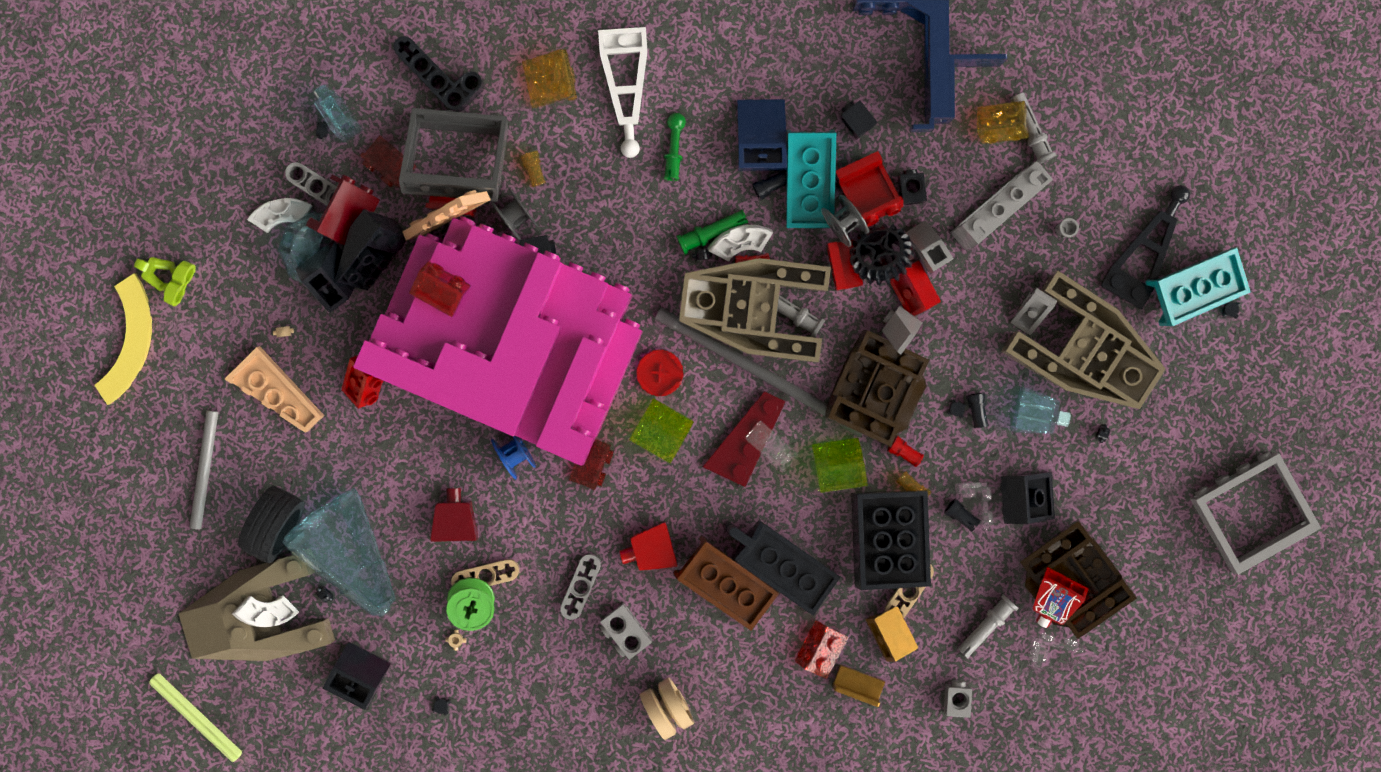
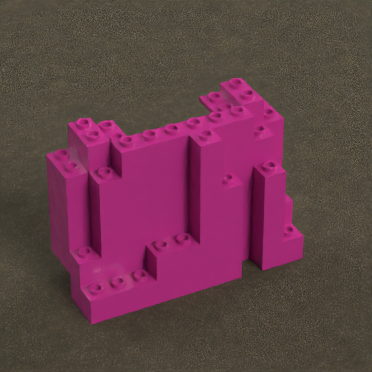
(527, 349)

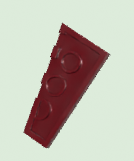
(736, 456)

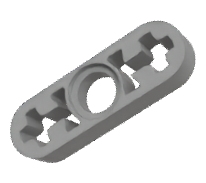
(568, 600)

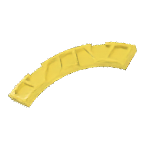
(136, 340)

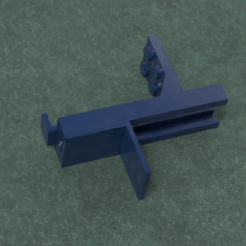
(938, 62)

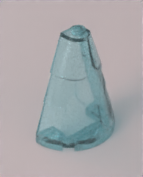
(344, 552)

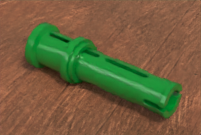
(700, 236)

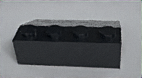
(891, 539)

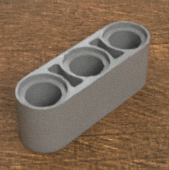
(308, 180)

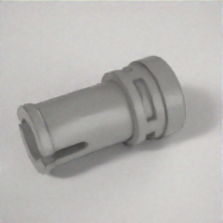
(1067, 228)

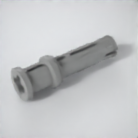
(1037, 139)
(800, 316)
(995, 617)

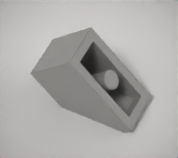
(900, 328)

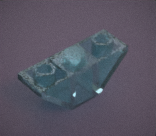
(299, 244)

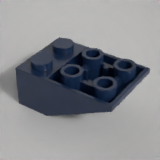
(762, 135)

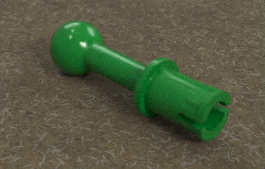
(676, 123)

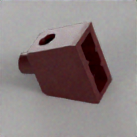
(454, 519)

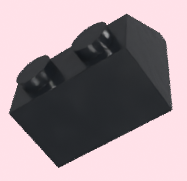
(1027, 498)

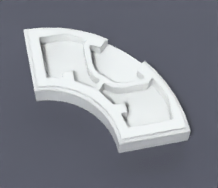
(279, 212)
(740, 239)
(265, 614)

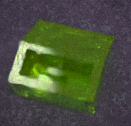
(661, 430)
(839, 465)

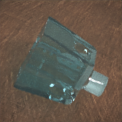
(336, 114)
(1037, 413)

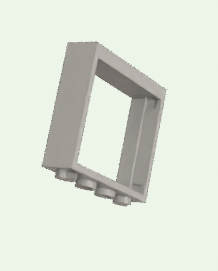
(1001, 205)
(1276, 544)

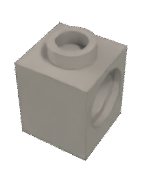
(963, 708)

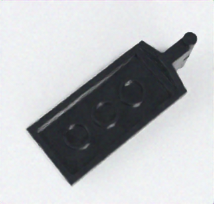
(783, 565)

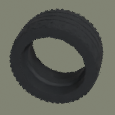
(269, 523)

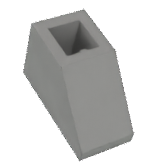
(929, 246)

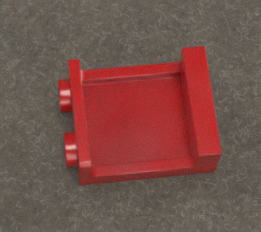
(869, 188)

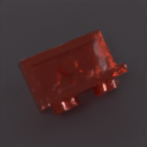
(821, 649)

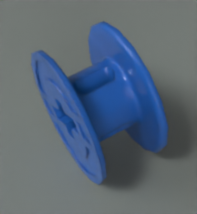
(513, 454)

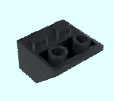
(319, 277)
(357, 676)

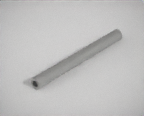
(203, 469)

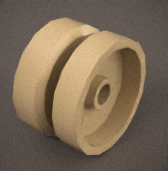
(668, 708)

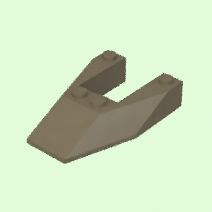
(741, 304)
(1101, 356)
(219, 635)

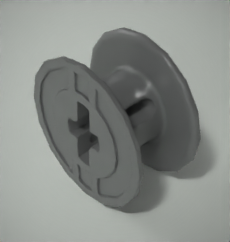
(514, 214)
(850, 216)

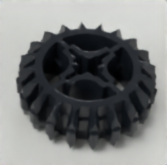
(885, 262)

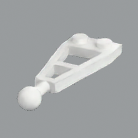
(625, 42)

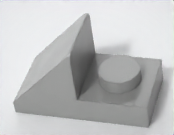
(1033, 311)

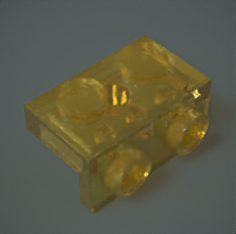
(1002, 122)

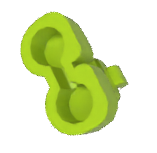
(174, 289)

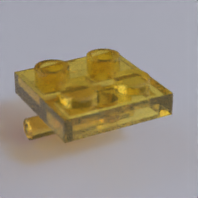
(549, 78)

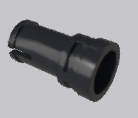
(764, 187)
(977, 404)
(957, 511)

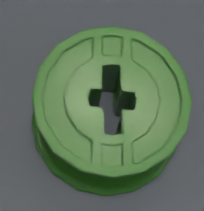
(459, 599)

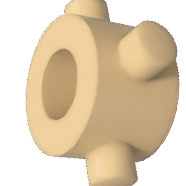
(283, 331)
(455, 640)

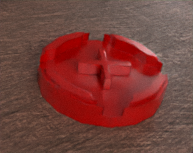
(659, 372)

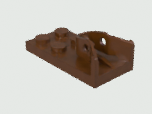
(726, 584)

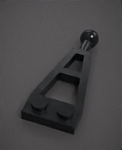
(1125, 285)

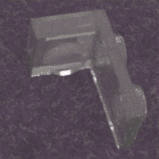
(772, 446)
(970, 489)
(1038, 650)

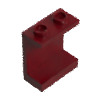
(343, 209)

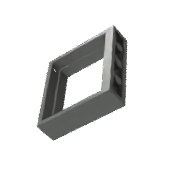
(452, 121)

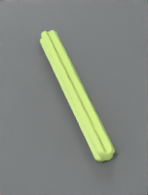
(195, 717)

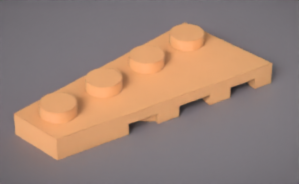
(445, 214)
(269, 384)

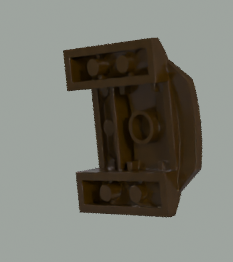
(877, 388)
(1084, 561)

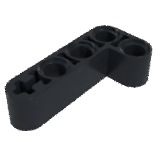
(434, 72)

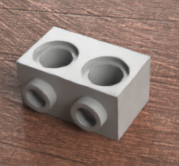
(631, 628)

